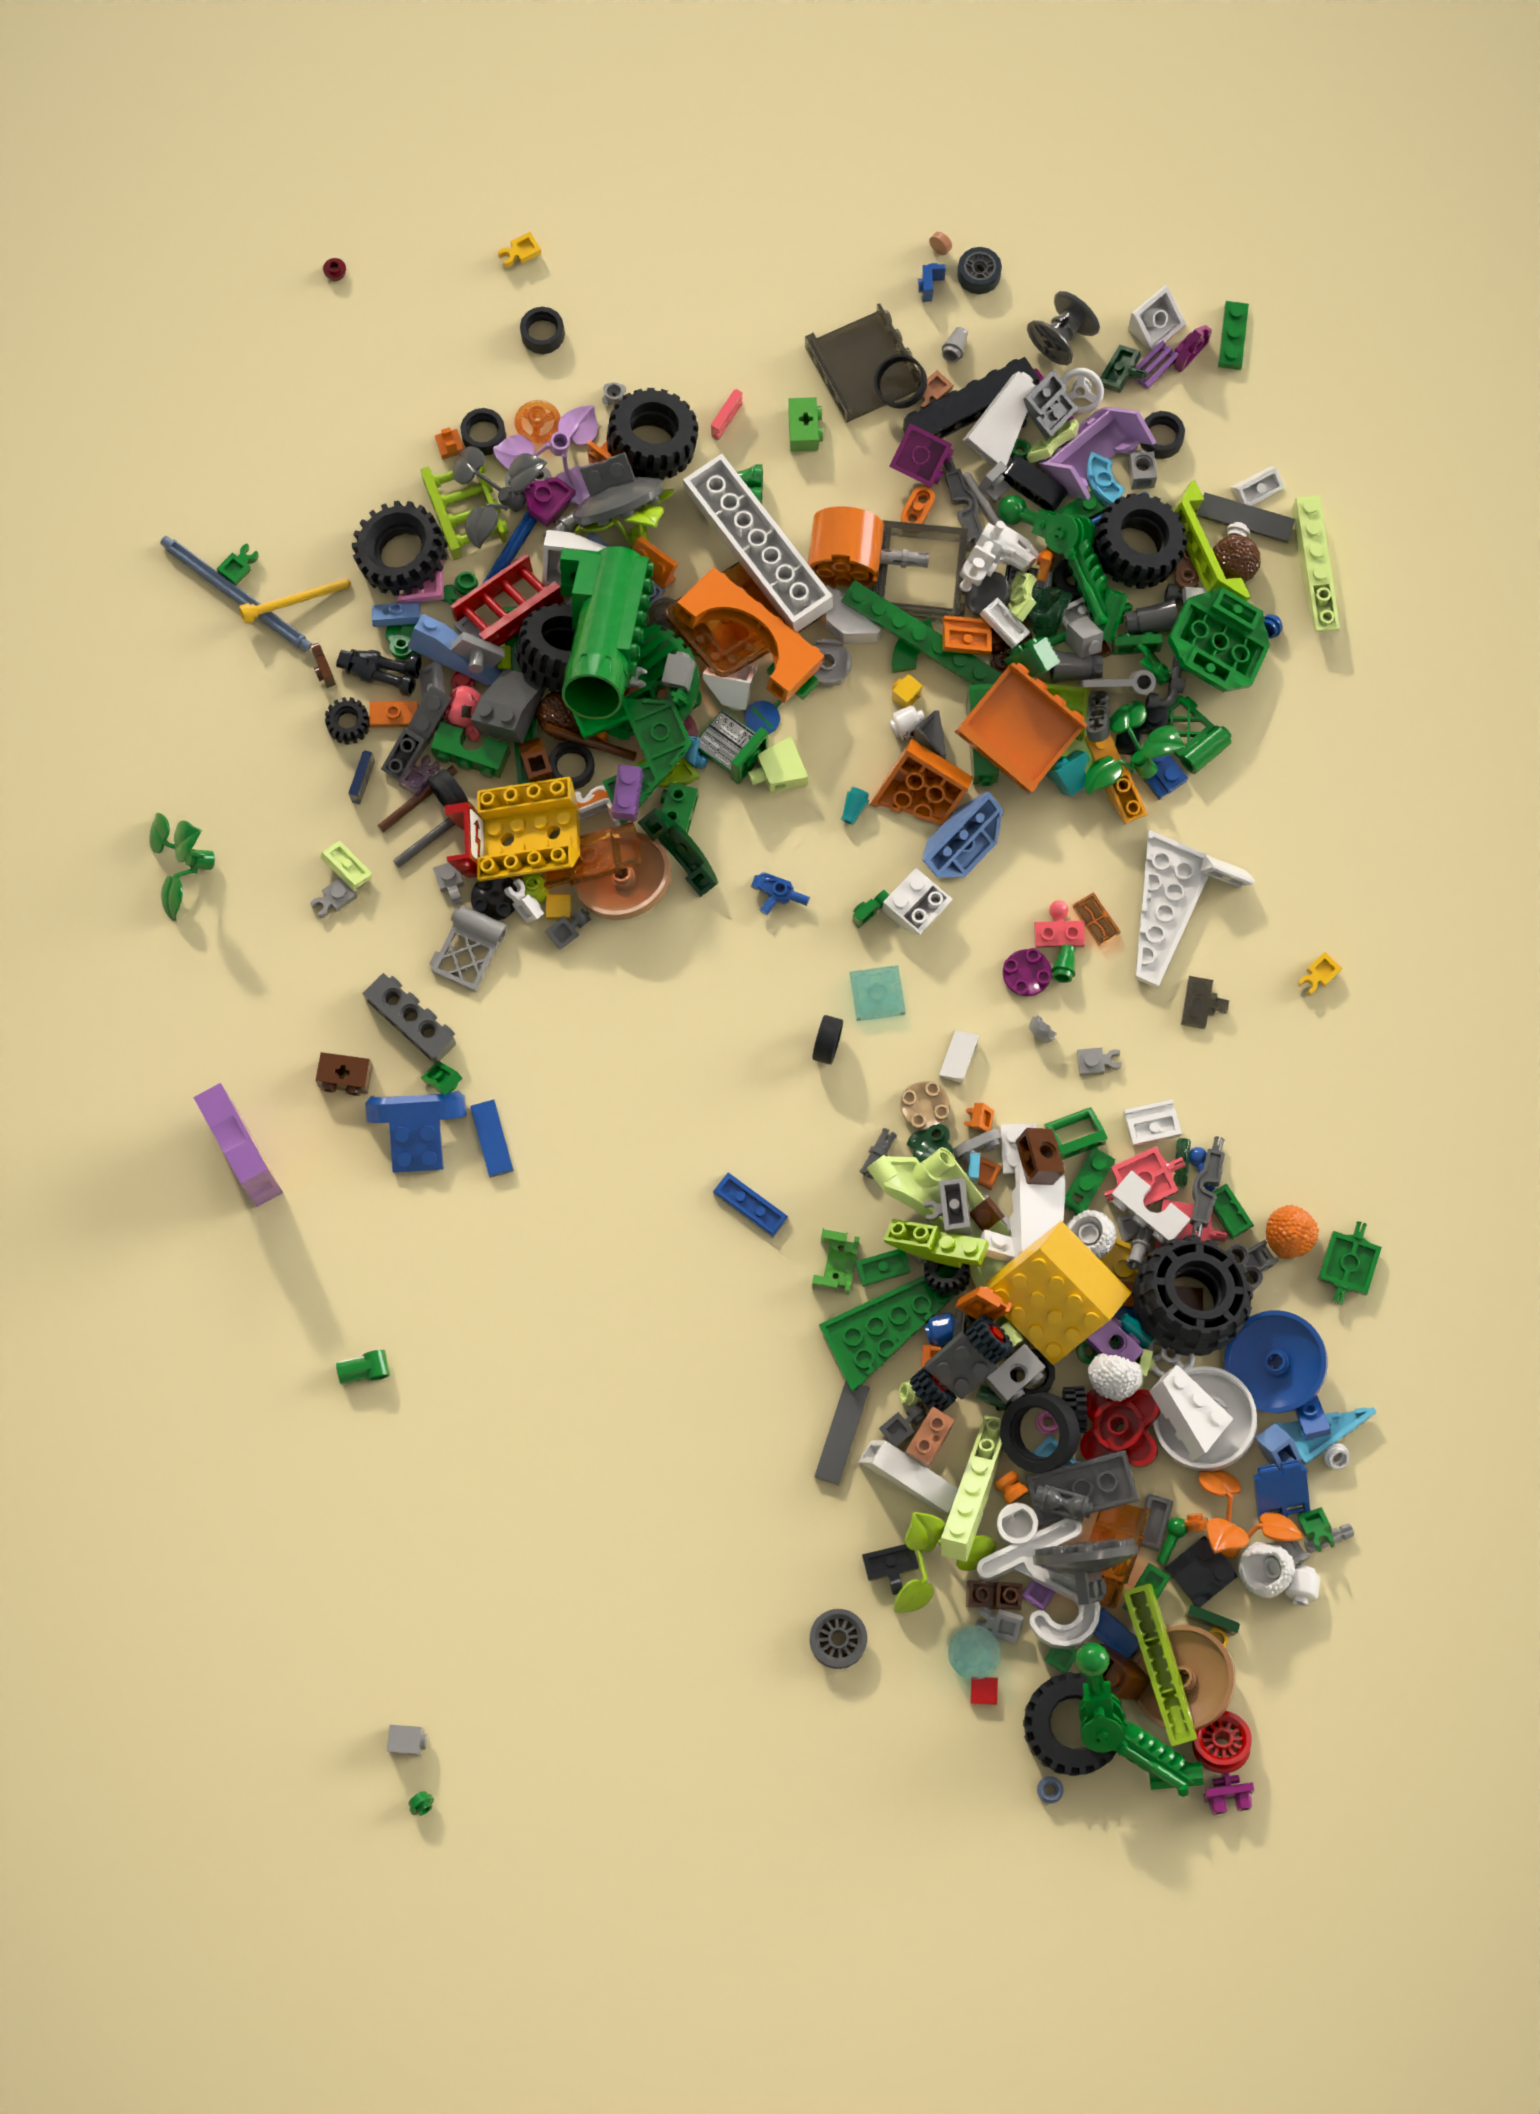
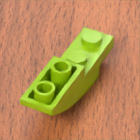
(937, 1246)

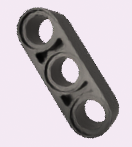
(1034, 484)

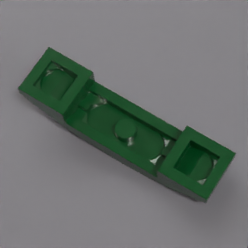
(682, 848)

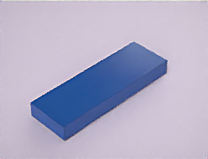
(491, 1138)
(750, 1204)

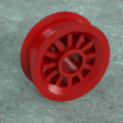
(1233, 1761)

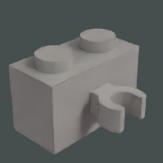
(953, 1207)

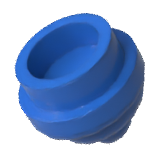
(1273, 625)

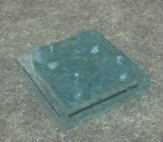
(877, 993)

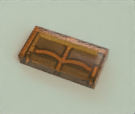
(1096, 919)

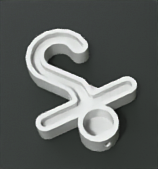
(1019, 1531)

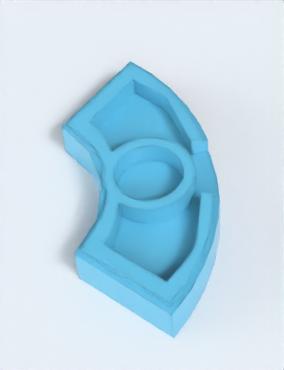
(1101, 479)

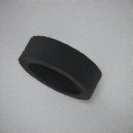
(1066, 1422)

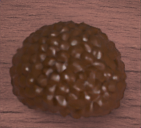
(1237, 557)
(555, 712)

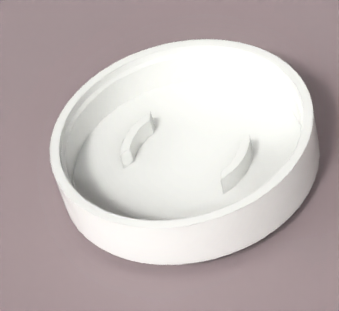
(1237, 1436)

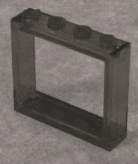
(931, 532)

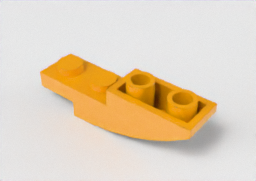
(1122, 793)

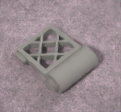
(1139, 682)
(478, 929)

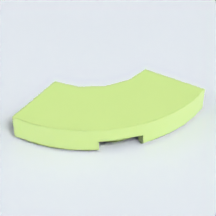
(1045, 448)
(1021, 596)

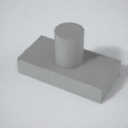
(478, 651)

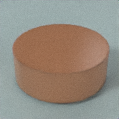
(940, 243)

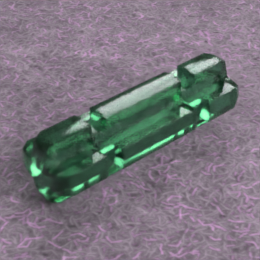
(1183, 1146)

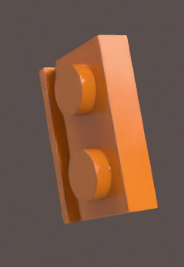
(966, 635)
(983, 1302)

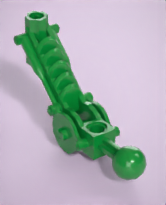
(1074, 539)
(1107, 1730)

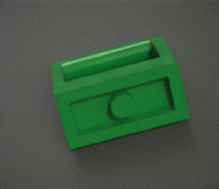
(1084, 1143)

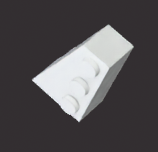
(1190, 1410)

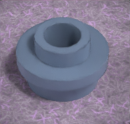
(1056, 1783)

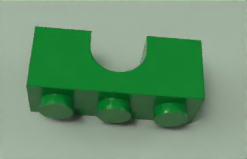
(488, 759)

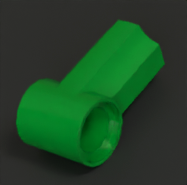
(370, 1366)

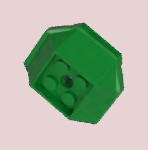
(1233, 626)

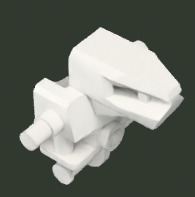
(996, 546)

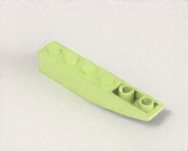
(1315, 562)
(973, 1492)

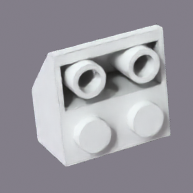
(916, 902)

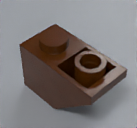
(535, 760)
(1125, 1676)

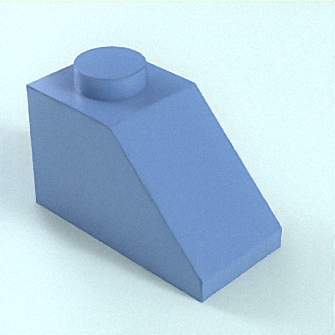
(1278, 1446)

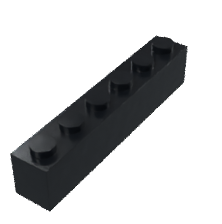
(968, 404)

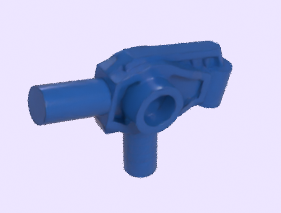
(778, 890)

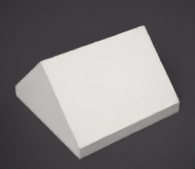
(1156, 319)

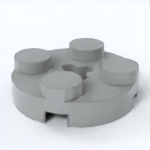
(839, 656)

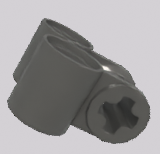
(1255, 1260)

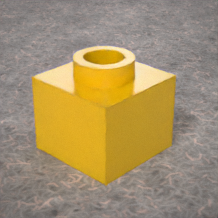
(906, 691)

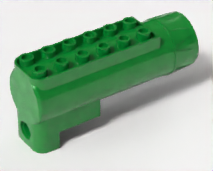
(608, 614)

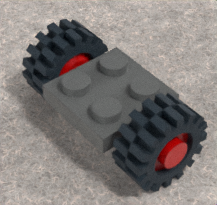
(962, 1364)

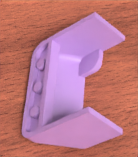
(1103, 433)

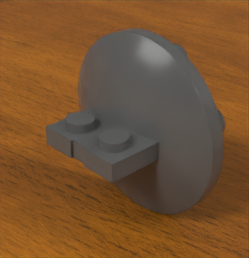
(614, 491)
(1087, 1562)

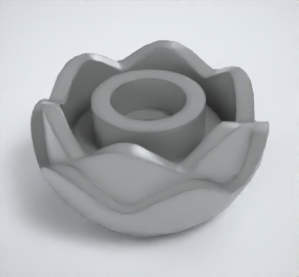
(1041, 1030)

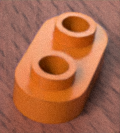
(916, 509)

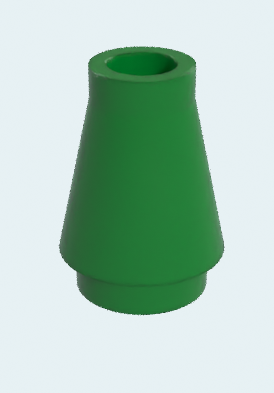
(1064, 966)

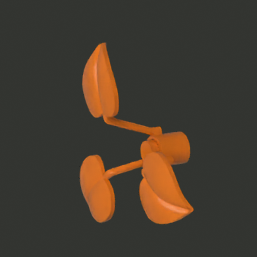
(1228, 1537)

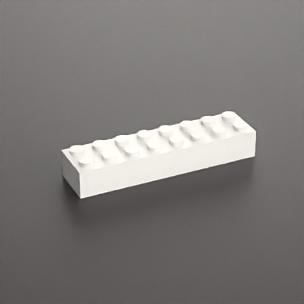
(758, 543)

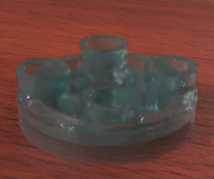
(974, 1652)

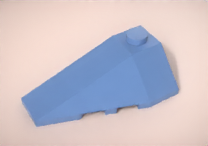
(434, 641)

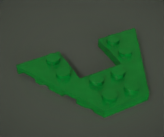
(658, 733)

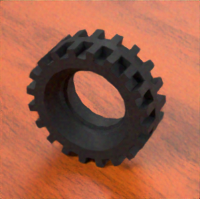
(384, 527)
(1039, 1733)

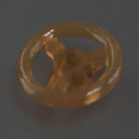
(533, 410)

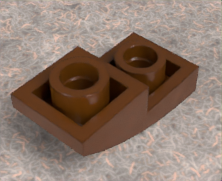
(994, 1595)

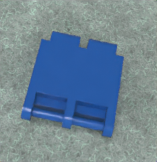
(1281, 1488)

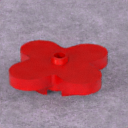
(1136, 1413)

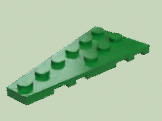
(879, 1328)

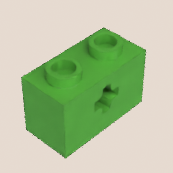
(804, 436)

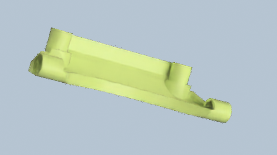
(919, 1182)

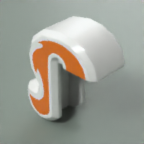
(594, 803)

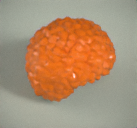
(1291, 1232)

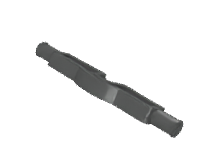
(961, 494)
(1209, 1176)

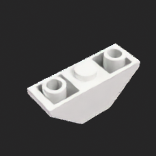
(848, 624)

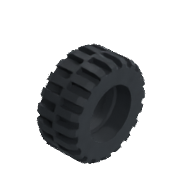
(657, 410)
(1150, 517)
(535, 648)

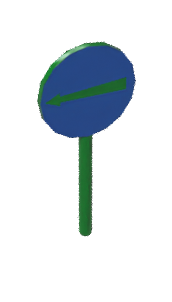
(763, 714)

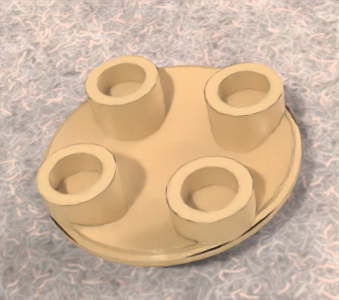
(924, 1105)

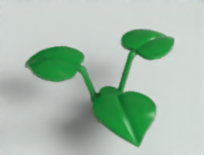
(1160, 743)
(184, 841)

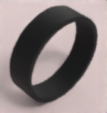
(885, 365)

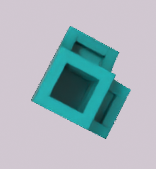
(1069, 772)

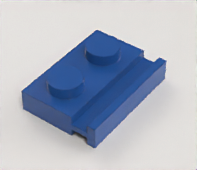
(1168, 776)

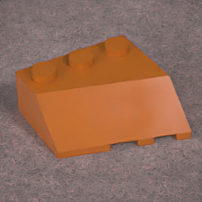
(923, 785)

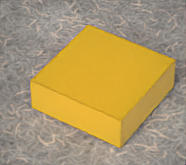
(558, 906)

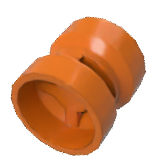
(1011, 1487)

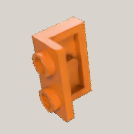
(663, 564)

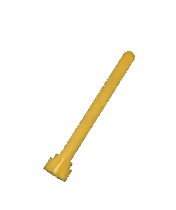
(251, 612)

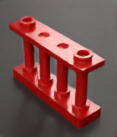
(511, 622)

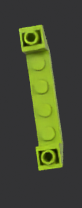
(1199, 547)

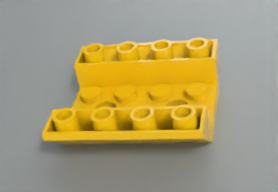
(530, 816)

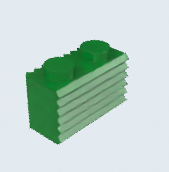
(1035, 656)

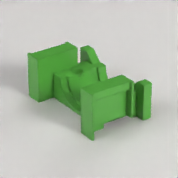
(838, 1262)

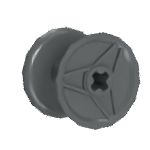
(1072, 318)

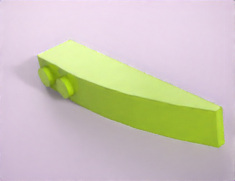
(1160, 1663)

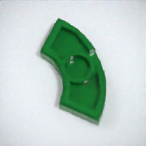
(904, 655)

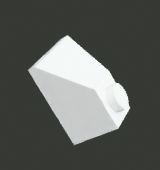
(734, 689)

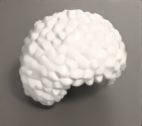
(1094, 1231)
(1114, 1376)
(1266, 1569)

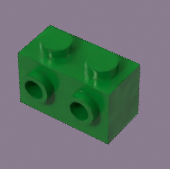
(679, 804)

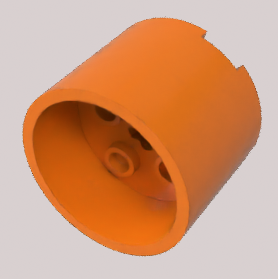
(846, 546)

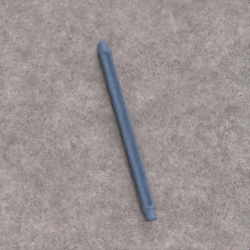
(234, 592)

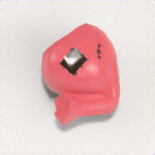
(462, 709)

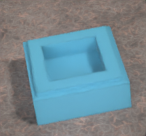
(973, 1170)

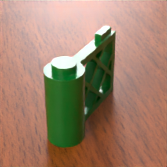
(1205, 744)

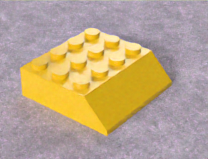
(1058, 1292)

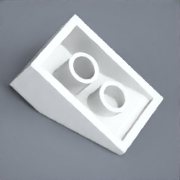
(552, 550)

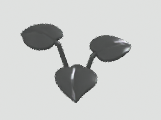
(522, 471)

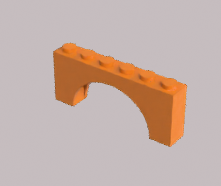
(721, 599)

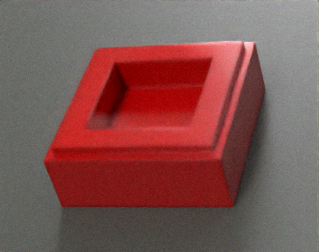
(984, 1691)

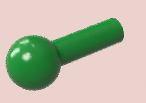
(1176, 1529)

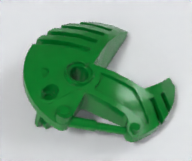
(653, 659)

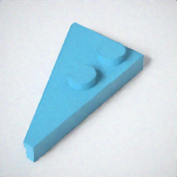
(1340, 1426)

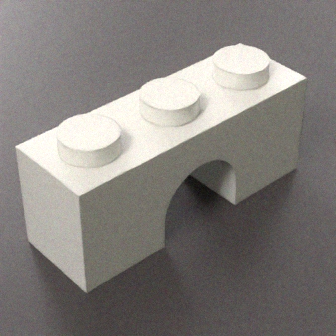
(1165, 1224)

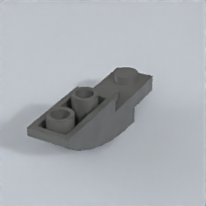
(418, 733)

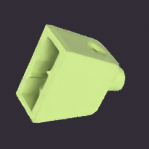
(780, 767)

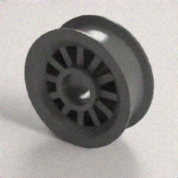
(848, 1617)

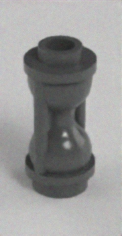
(1050, 1499)

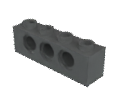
(385, 988)

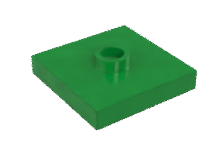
(747, 757)

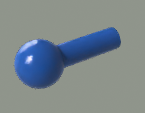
(1197, 1159)

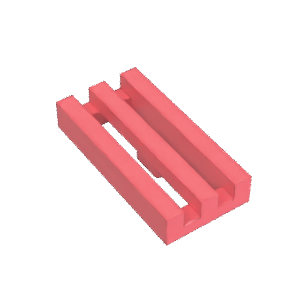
(726, 414)

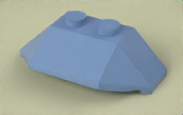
(964, 838)

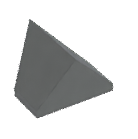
(930, 734)

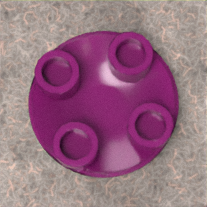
(1027, 972)

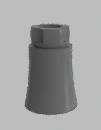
(1152, 618)
(1076, 668)

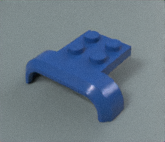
(416, 1126)

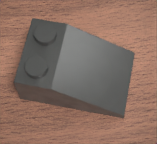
(508, 706)

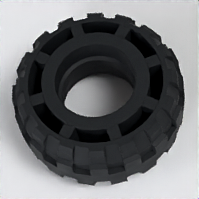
(1173, 1321)

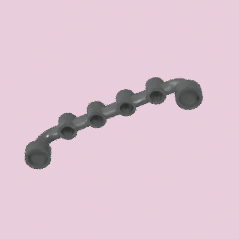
(1176, 684)

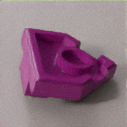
(1191, 346)
(548, 499)

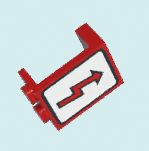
(467, 819)

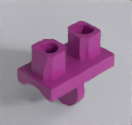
(1217, 1796)

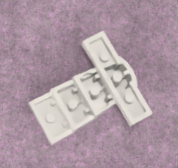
(1034, 1213)

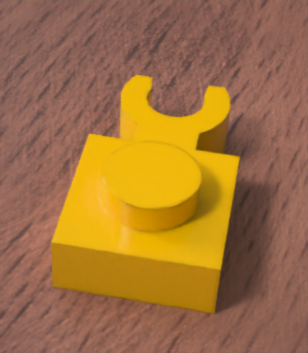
(521, 248)
(1321, 971)

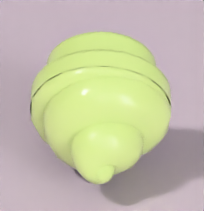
(907, 1395)

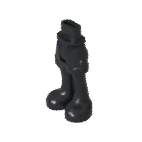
(368, 664)

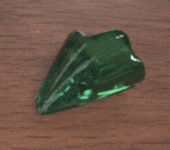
(1048, 610)

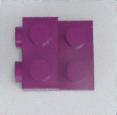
(921, 455)

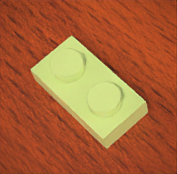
(346, 865)

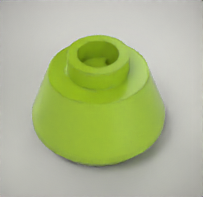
(536, 891)

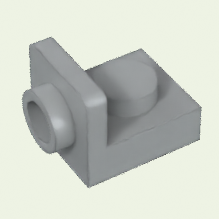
(994, 484)

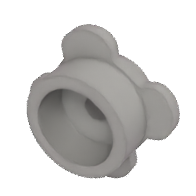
(611, 388)

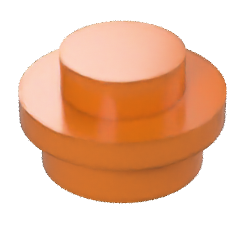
(1196, 1522)

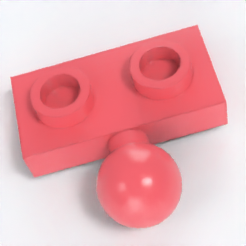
(1059, 932)

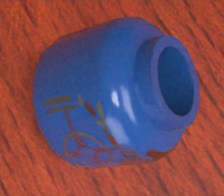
(940, 1329)

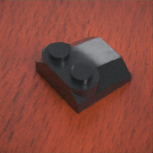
(1201, 1572)

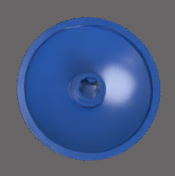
(1278, 1360)

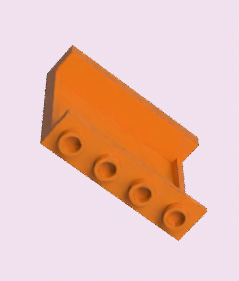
(1021, 727)

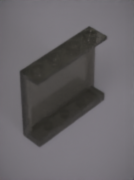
(850, 360)

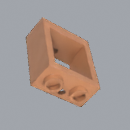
(930, 1437)

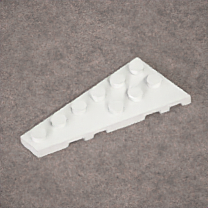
(1168, 899)

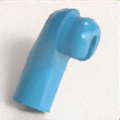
(693, 756)

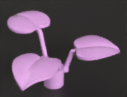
(575, 425)

